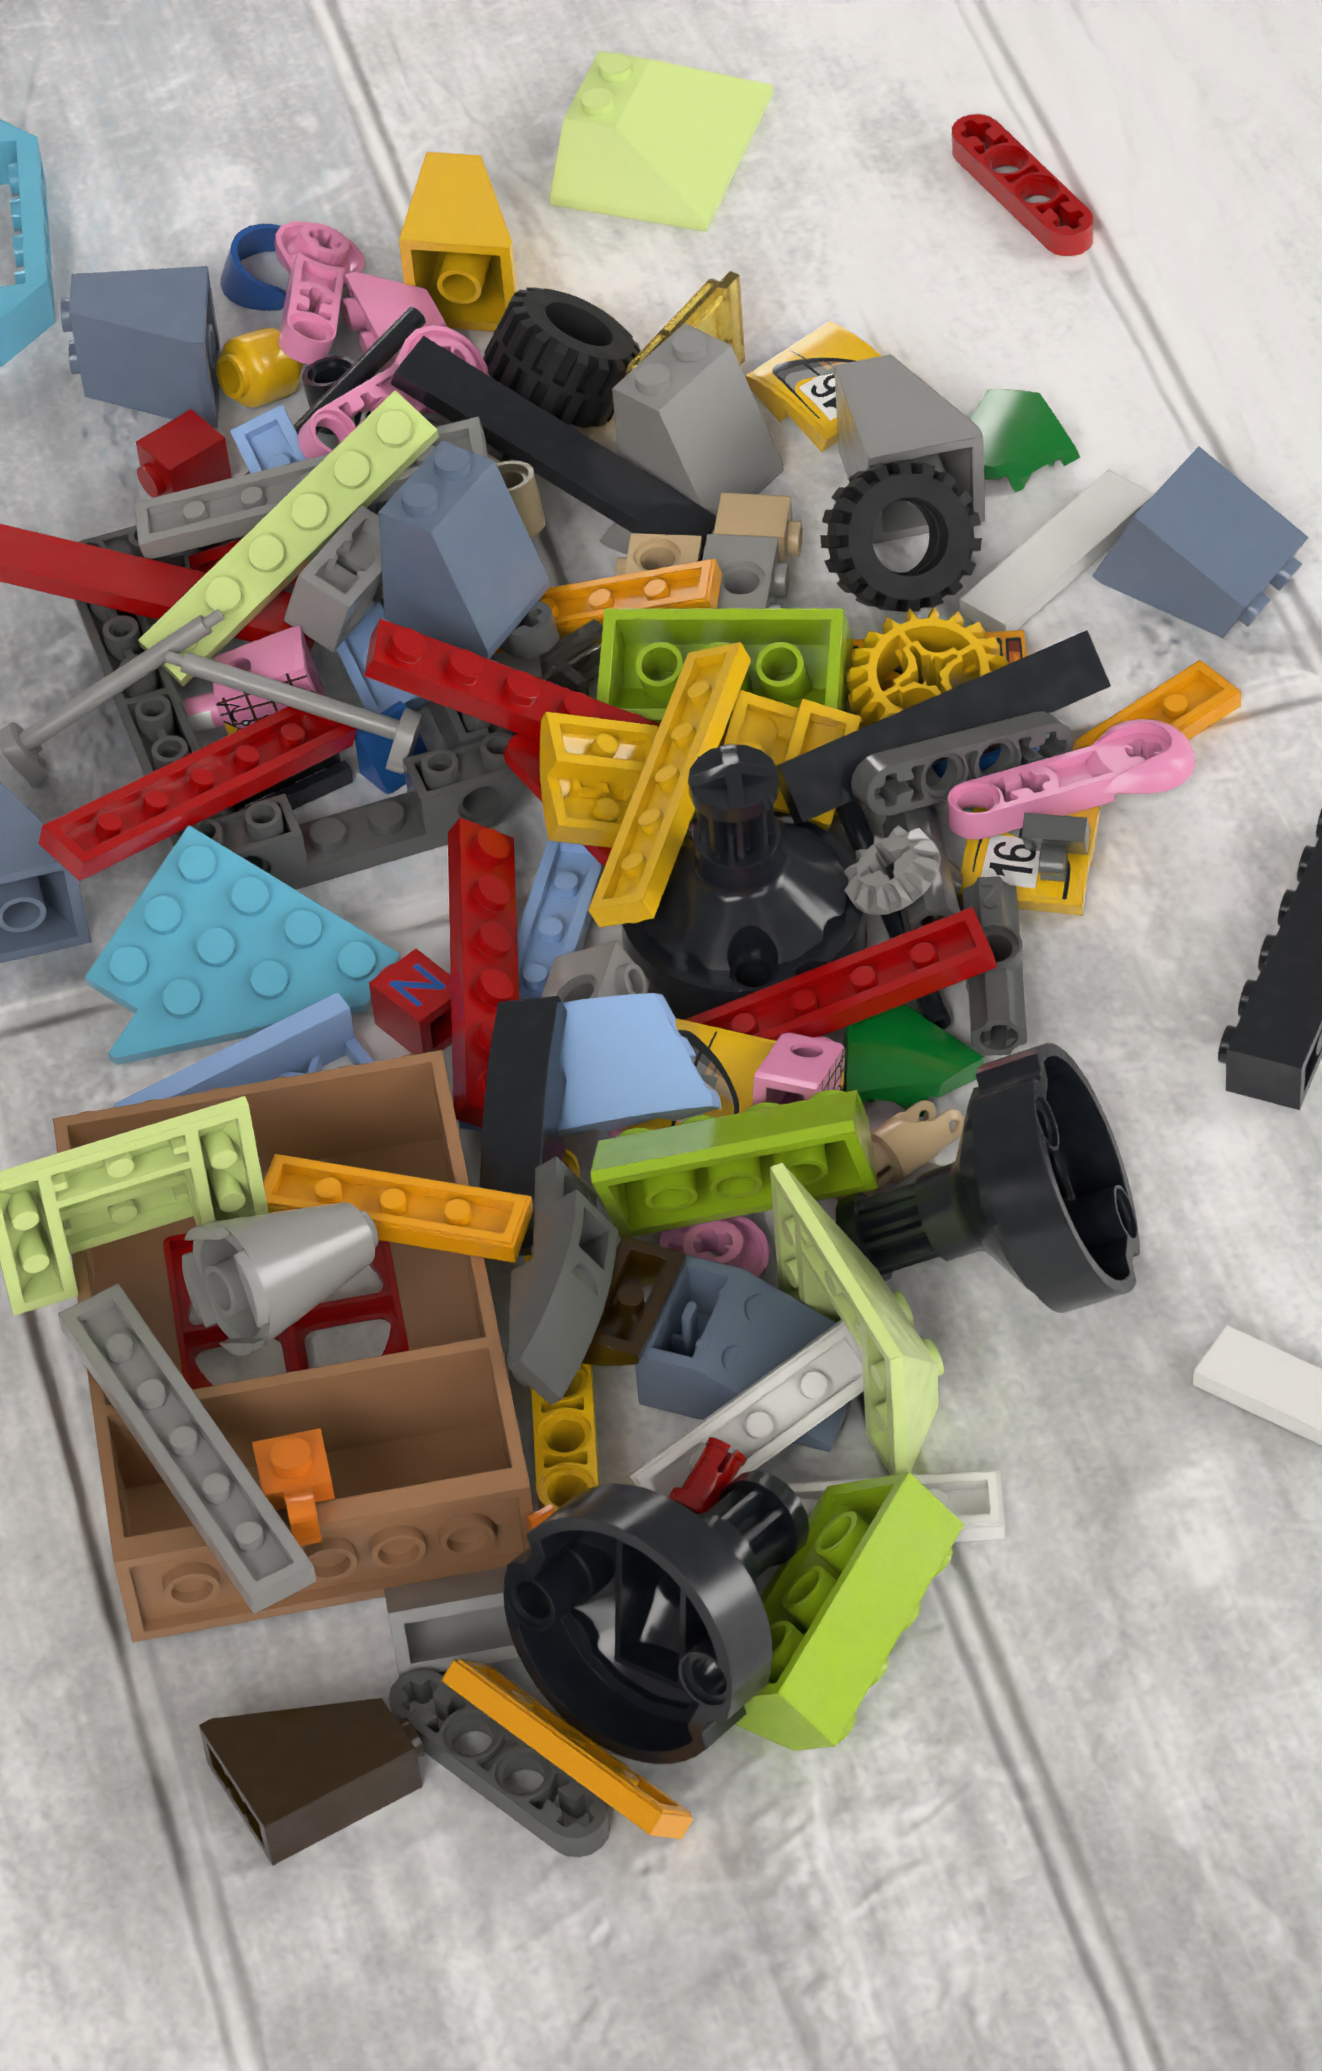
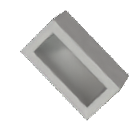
(449, 1621)

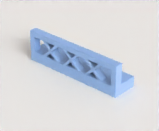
(284, 1049)

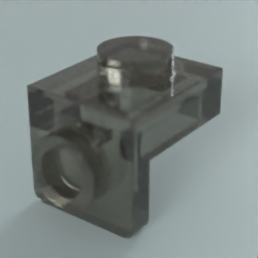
(574, 659)

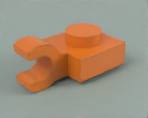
(294, 1478)

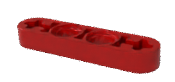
(1031, 179)

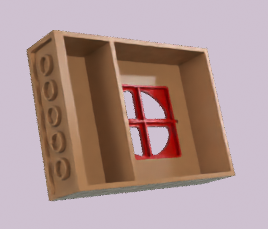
(412, 1438)

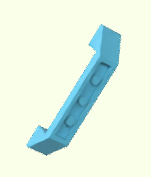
(29, 304)

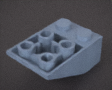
(721, 1338)

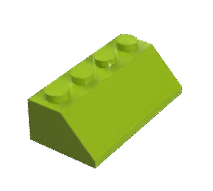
(790, 650)
(723, 1164)
(846, 1604)

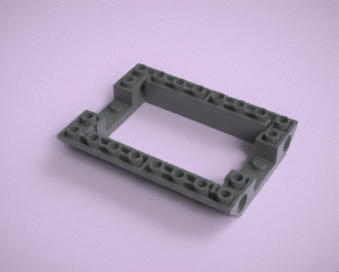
(441, 784)

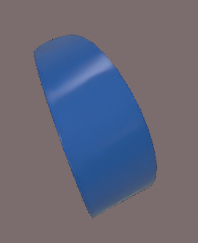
(238, 283)

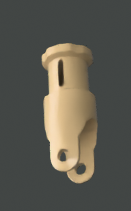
(907, 1143)

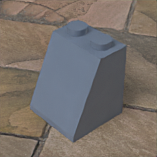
(146, 340)
(1204, 549)
(458, 553)
(37, 895)

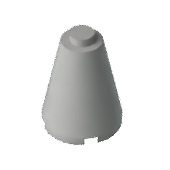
(273, 1268)

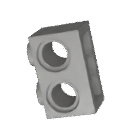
(339, 582)

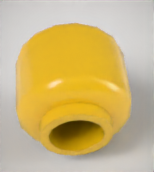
(256, 369)

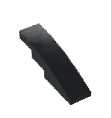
(523, 1097)

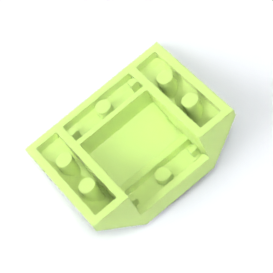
(654, 140)
(121, 1187)
(837, 1280)

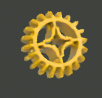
(928, 651)

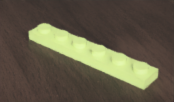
(298, 527)

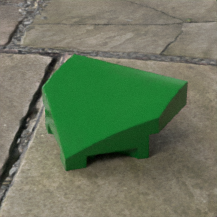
(1020, 435)
(905, 1058)

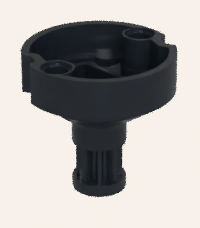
(746, 893)
(1028, 1186)
(652, 1614)

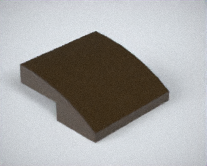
(636, 1298)

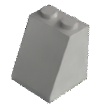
(898, 417)
(695, 421)

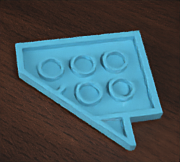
(225, 954)

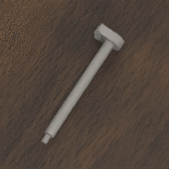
(402, 731)
(23, 746)

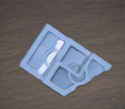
(627, 1065)

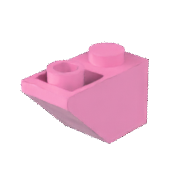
(378, 302)

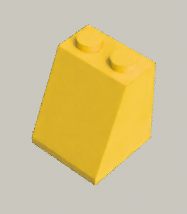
(458, 242)

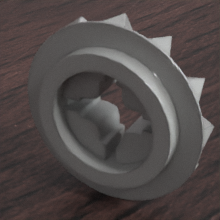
(915, 866)

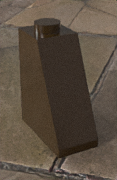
(312, 1769)

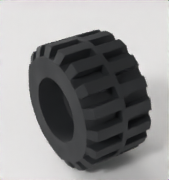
(561, 355)
(949, 536)

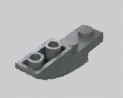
(564, 1286)

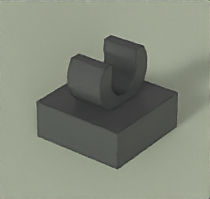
(1055, 839)

